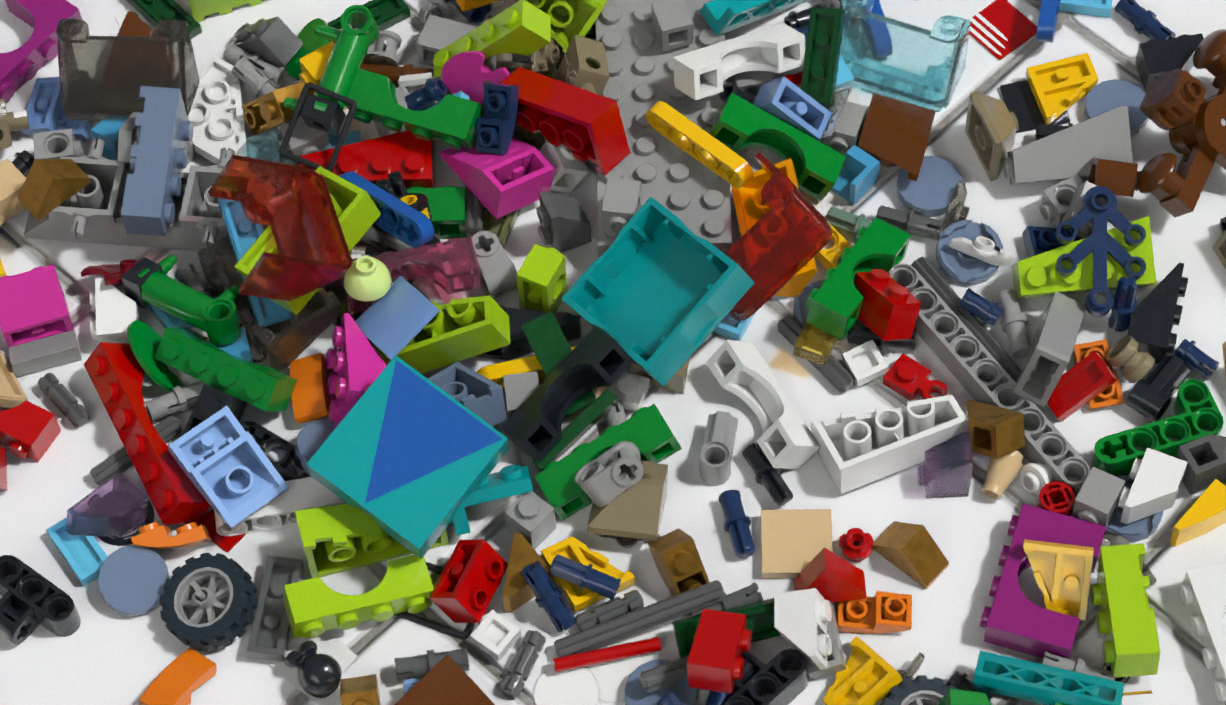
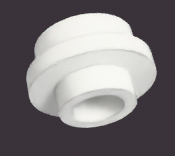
(1034, 477)

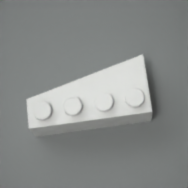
(884, 441)

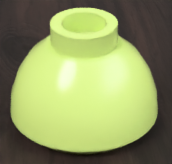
(367, 279)

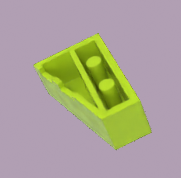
(1124, 612)

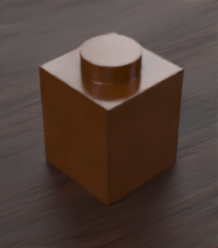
(1115, 175)

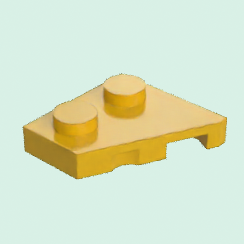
(1061, 84)
(580, 553)
(1062, 575)
(864, 680)

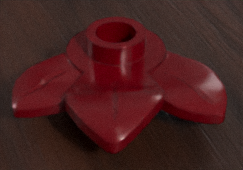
(111, 272)

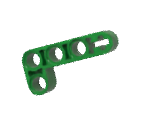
(1117, 452)

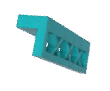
(732, 14)
(1043, 683)

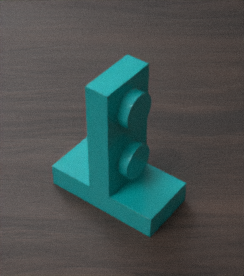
(508, 482)

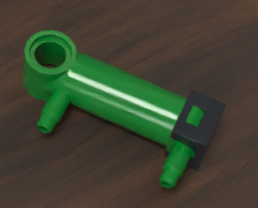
(346, 56)
(149, 285)

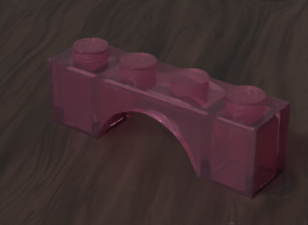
(446, 263)

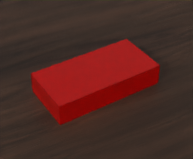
(1080, 385)

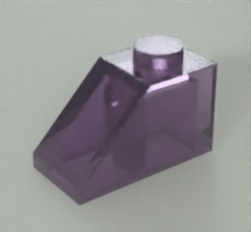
(947, 468)
(109, 509)

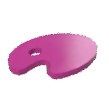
(468, 74)

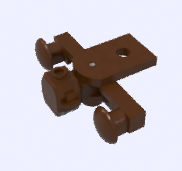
(1194, 126)

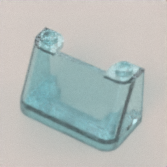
(903, 58)

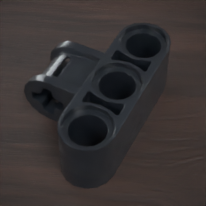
(23, 615)
(770, 678)

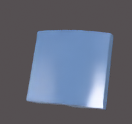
(46, 111)
(396, 317)

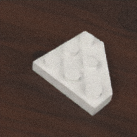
(218, 111)

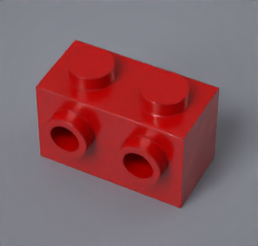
(886, 305)
(469, 581)
(718, 651)

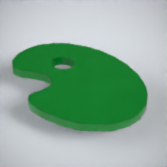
(310, 43)
(144, 344)

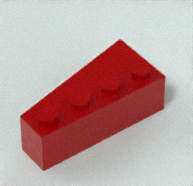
(571, 117)
(383, 155)

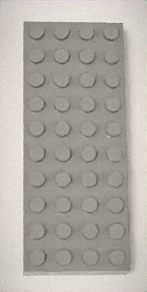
(637, 80)

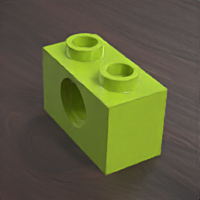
(542, 279)

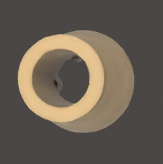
(1001, 474)

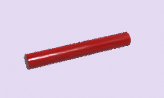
(607, 654)

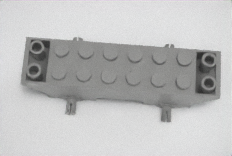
(95, 210)

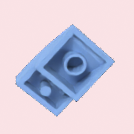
(227, 467)

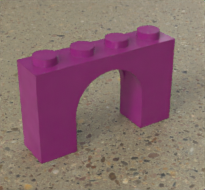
(25, 62)
(1013, 618)

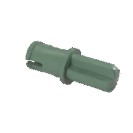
(846, 221)

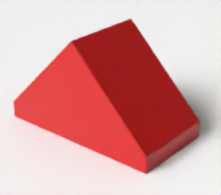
(832, 577)

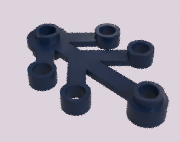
(1100, 243)

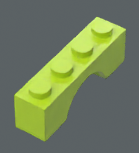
(515, 30)
(317, 608)

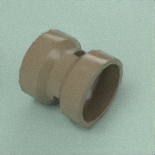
(1130, 359)

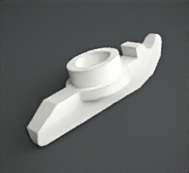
(982, 249)

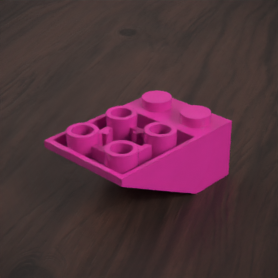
(505, 180)
(352, 366)

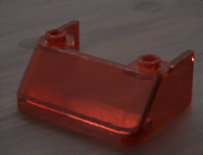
(301, 220)
(778, 241)

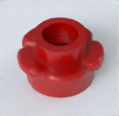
(852, 552)

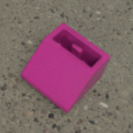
(33, 306)

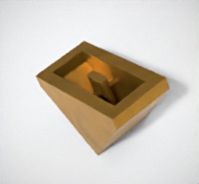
(51, 184)
(912, 552)
(516, 589)

